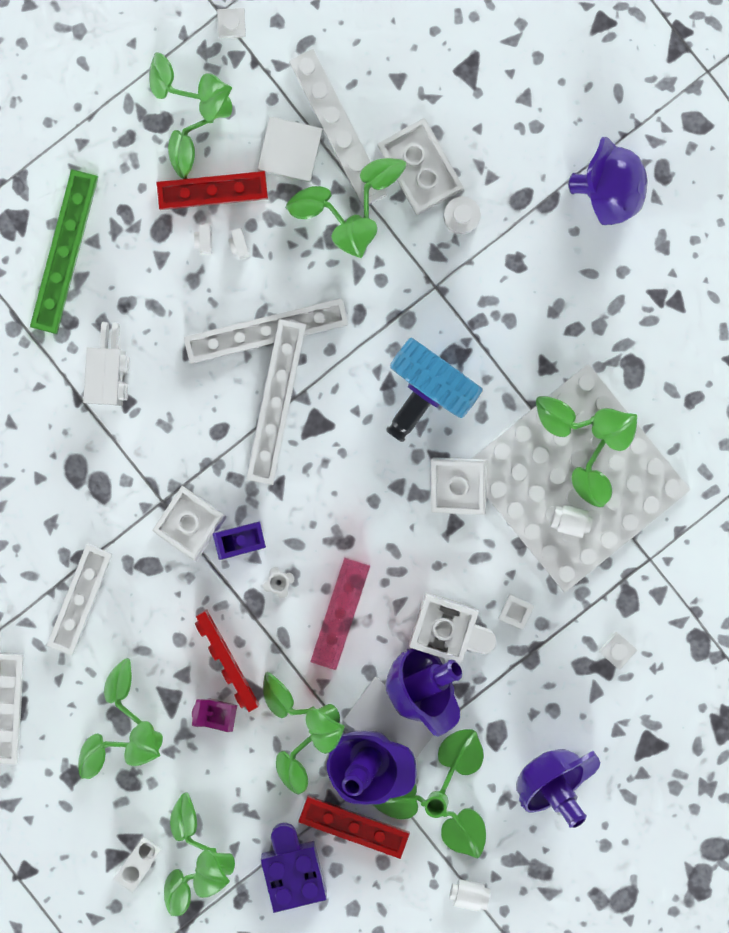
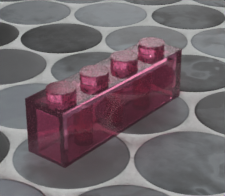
(340, 613)

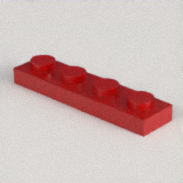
(212, 190)
(231, 671)
(354, 827)

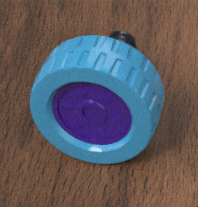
(432, 383)

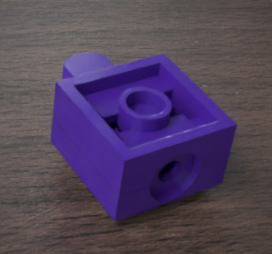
(290, 870)

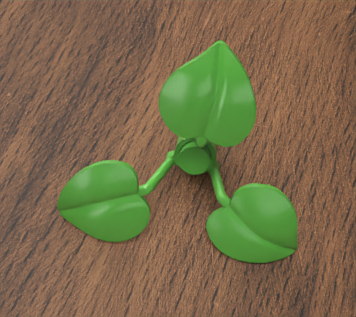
(213, 105)
(356, 232)
(612, 426)
(322, 726)
(144, 741)
(462, 832)
(210, 865)

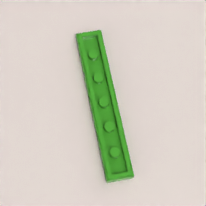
(64, 251)

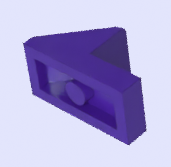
(239, 540)

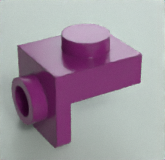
(214, 714)

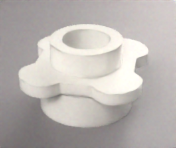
(286, 580)

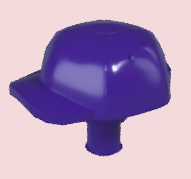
(613, 182)
(424, 690)
(371, 768)
(552, 782)

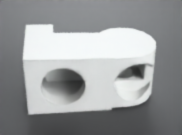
(137, 864)

